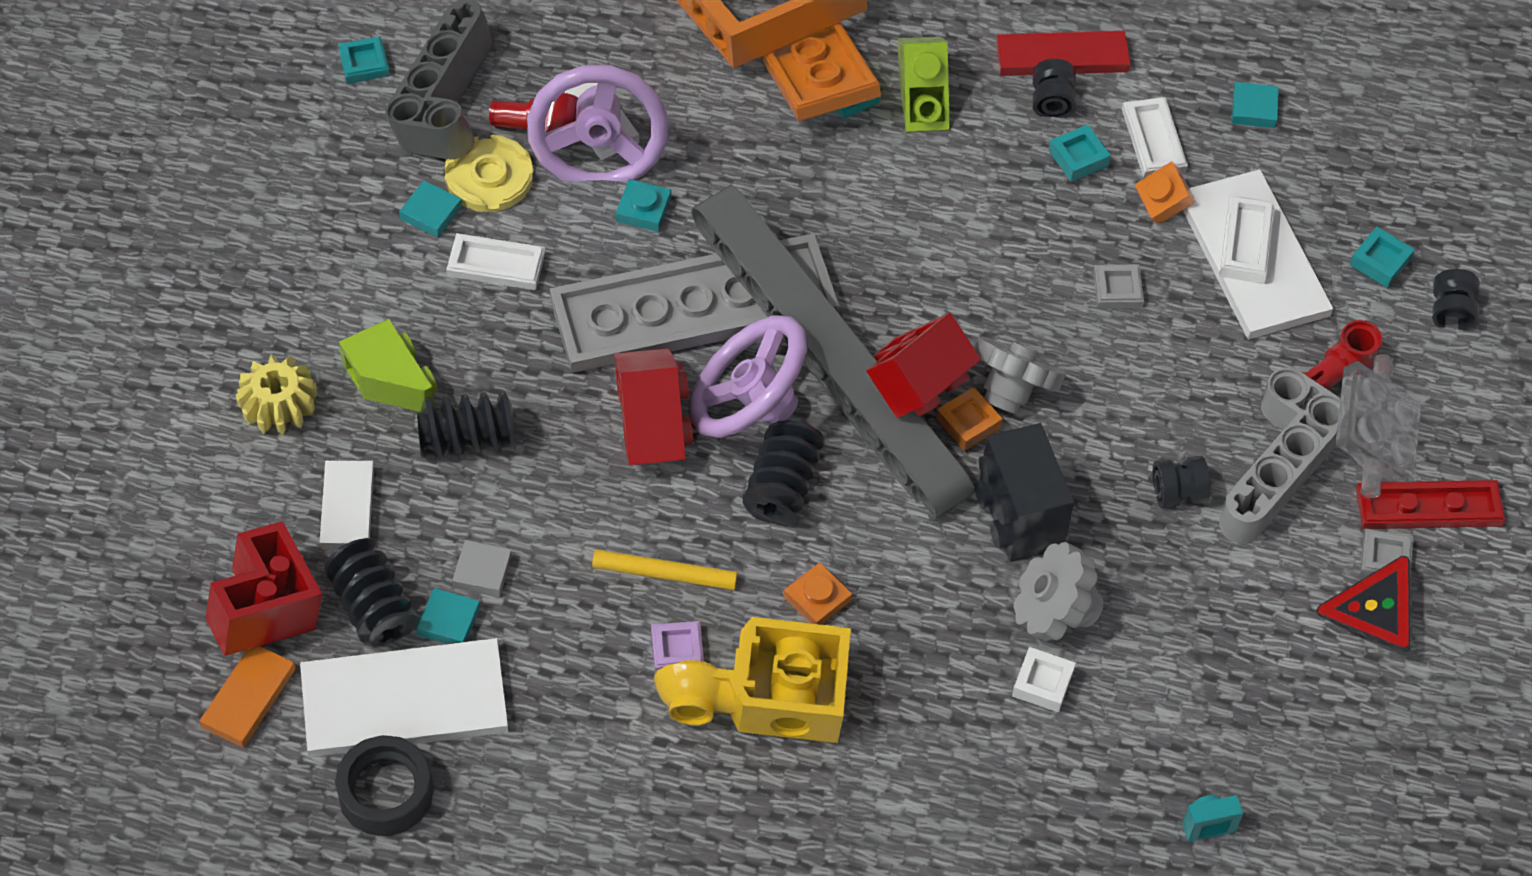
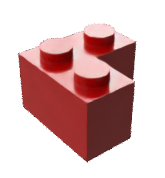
(922, 365)
(650, 404)
(267, 597)

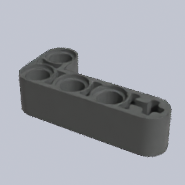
(426, 104)

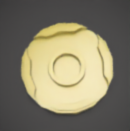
(497, 183)

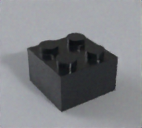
(1023, 492)

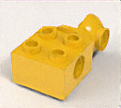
(782, 683)

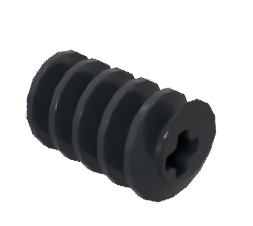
(465, 424)
(783, 472)
(370, 593)

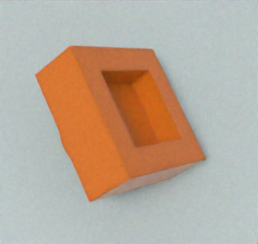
(1165, 193)
(969, 418)
(817, 595)

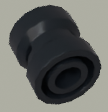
(1054, 88)
(1456, 298)
(1177, 481)

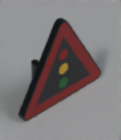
(1376, 606)

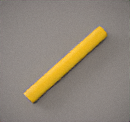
(664, 569)

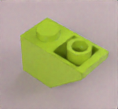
(924, 83)
(385, 367)

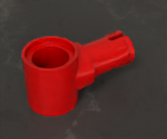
(515, 113)
(1355, 335)

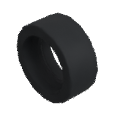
(391, 820)

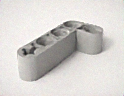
(1278, 465)

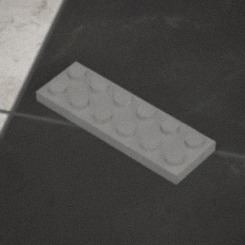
(666, 306)

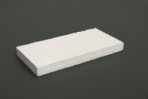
(1290, 289)
(404, 694)

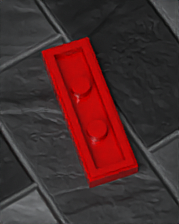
(1087, 51)
(1432, 505)

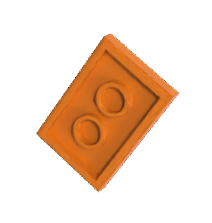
(821, 73)

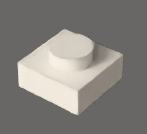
(1043, 679)

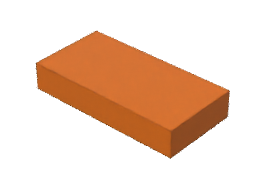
(247, 695)

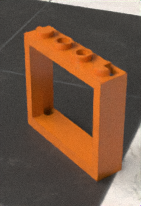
(768, 30)

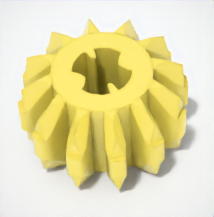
(276, 394)

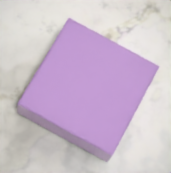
(676, 643)

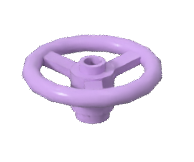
(597, 123)
(754, 381)

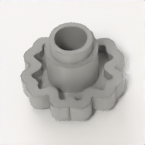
(1015, 373)
(1058, 593)

